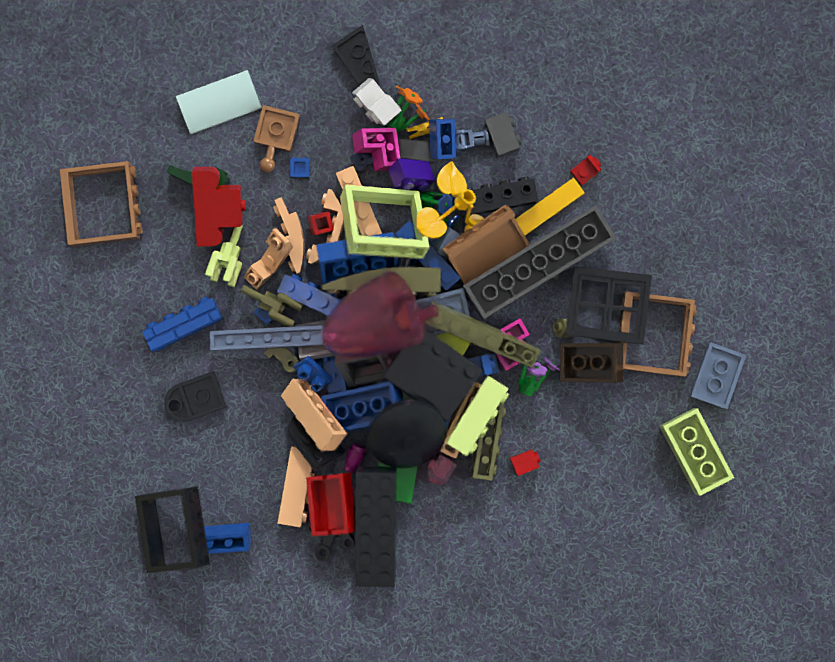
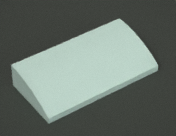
(219, 102)

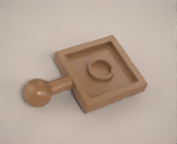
(277, 131)

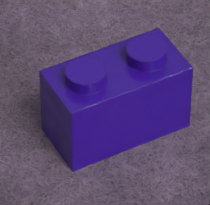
(411, 174)

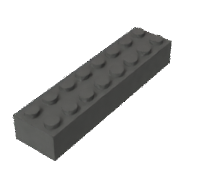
(538, 262)

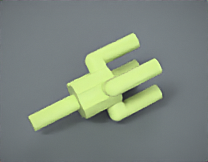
(228, 259)

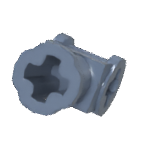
(470, 139)

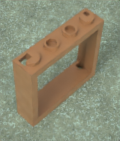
(70, 206)
(687, 331)

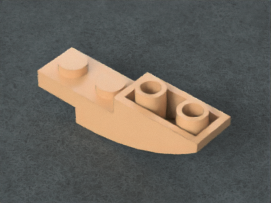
(296, 238)

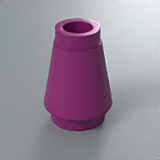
(355, 455)

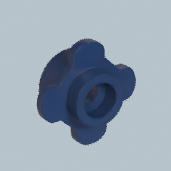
(361, 164)

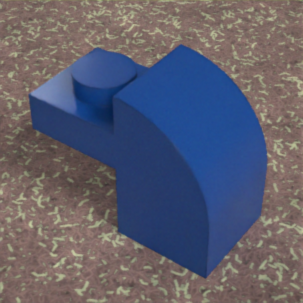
(487, 363)

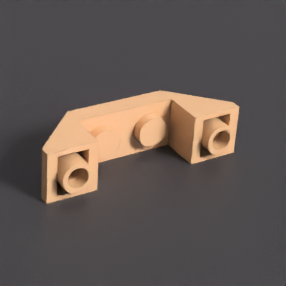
(330, 204)
(271, 261)

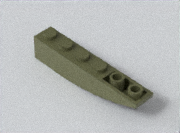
(418, 279)
(483, 335)

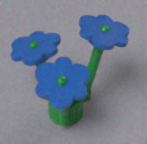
(444, 205)

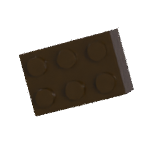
(591, 362)

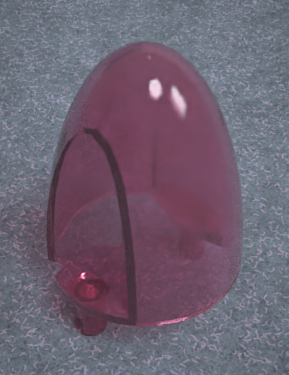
(376, 319)

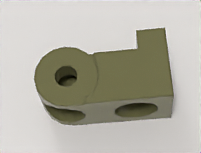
(285, 356)

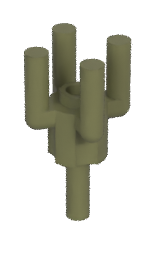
(274, 304)

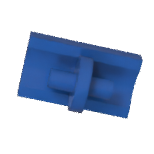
(312, 371)

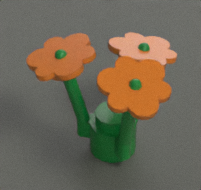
(399, 120)

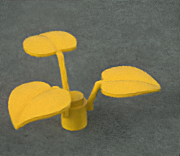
(449, 182)

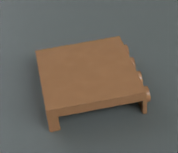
(486, 245)

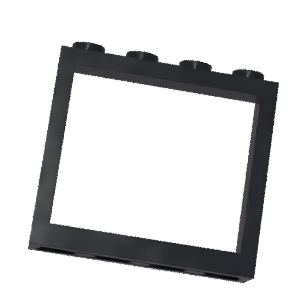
(151, 532)

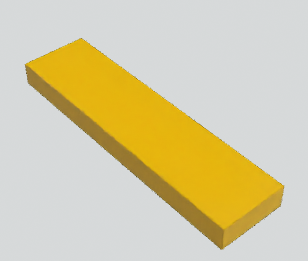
(549, 206)

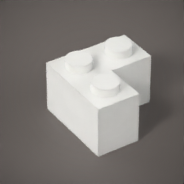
(379, 106)

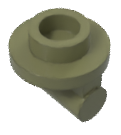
(560, 328)

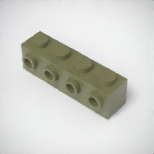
(487, 449)

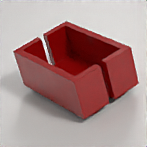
(331, 504)

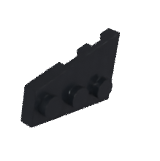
(356, 56)

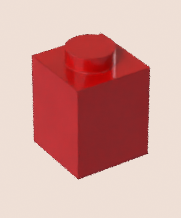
(320, 223)
(525, 462)

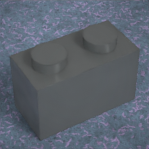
(502, 135)

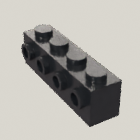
(513, 194)

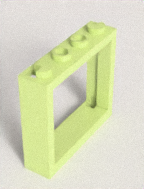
(379, 245)

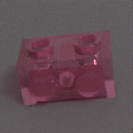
(440, 469)

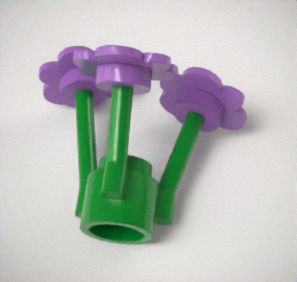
(528, 384)

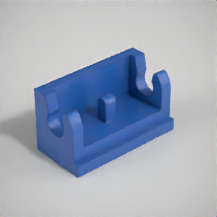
(337, 383)

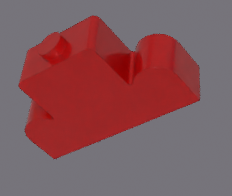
(215, 206)

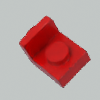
(586, 169)

